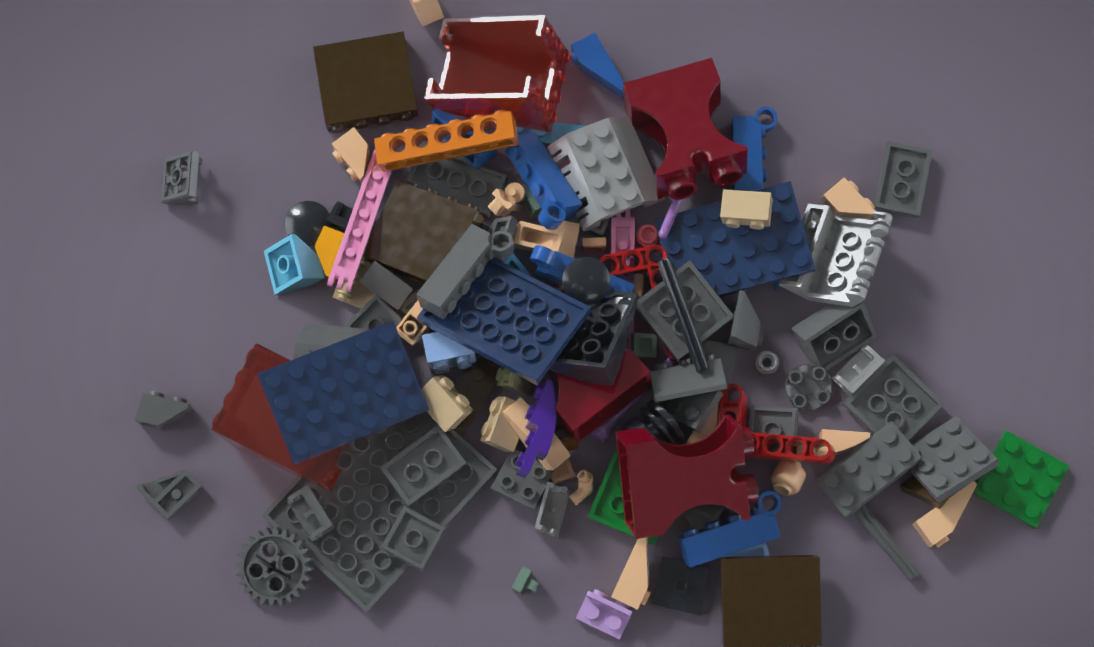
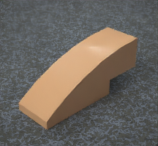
(529, 235)
(516, 417)
(840, 440)

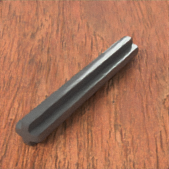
(887, 543)

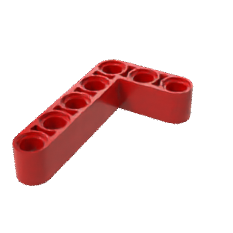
(645, 265)
(764, 440)

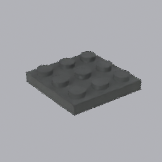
(704, 305)
(893, 396)
(951, 459)

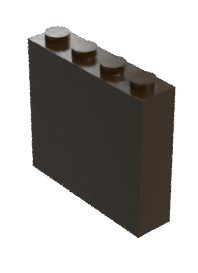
(365, 82)
(418, 230)
(770, 601)

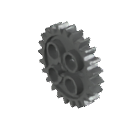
(263, 585)

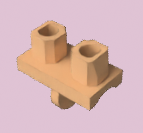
(507, 200)

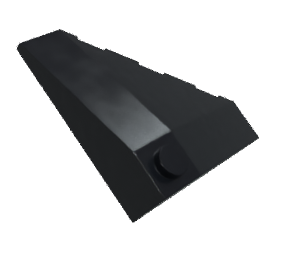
(600, 342)

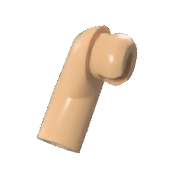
(585, 486)

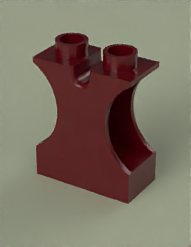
(677, 113)
(587, 406)
(669, 479)

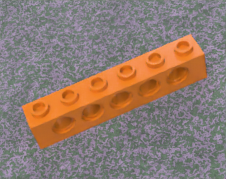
(457, 146)

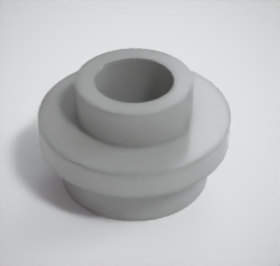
(767, 355)

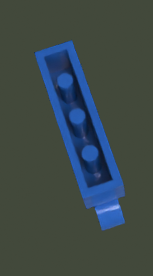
(748, 132)
(544, 181)
(553, 264)
(731, 535)

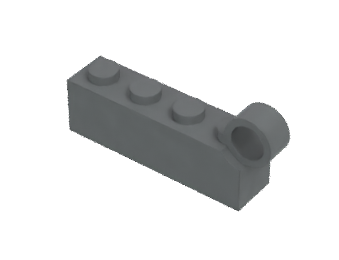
(461, 268)

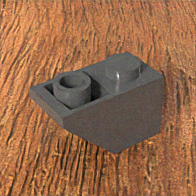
(159, 411)

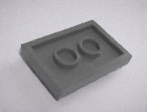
(902, 179)
(423, 466)

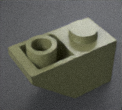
(512, 382)

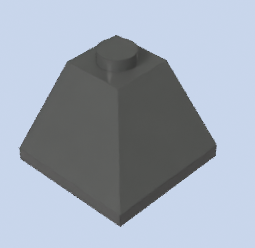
(745, 325)

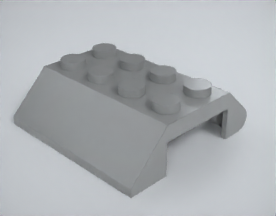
(606, 169)
(843, 256)

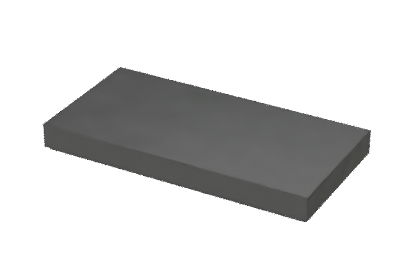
(459, 180)

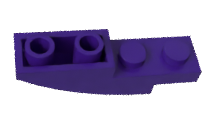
(542, 421)

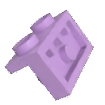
(604, 614)

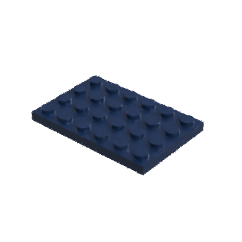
(741, 256)
(512, 320)
(343, 392)

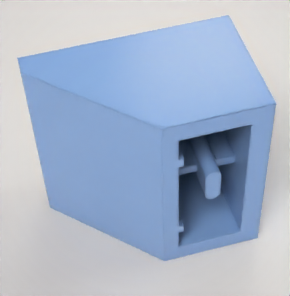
(445, 353)

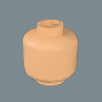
(788, 477)

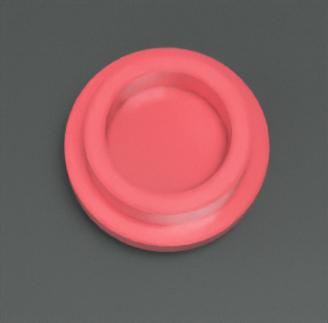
(647, 235)

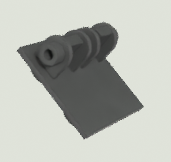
(522, 490)

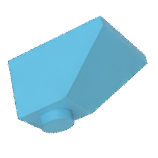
(292, 265)

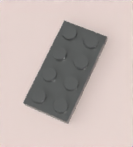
(869, 469)

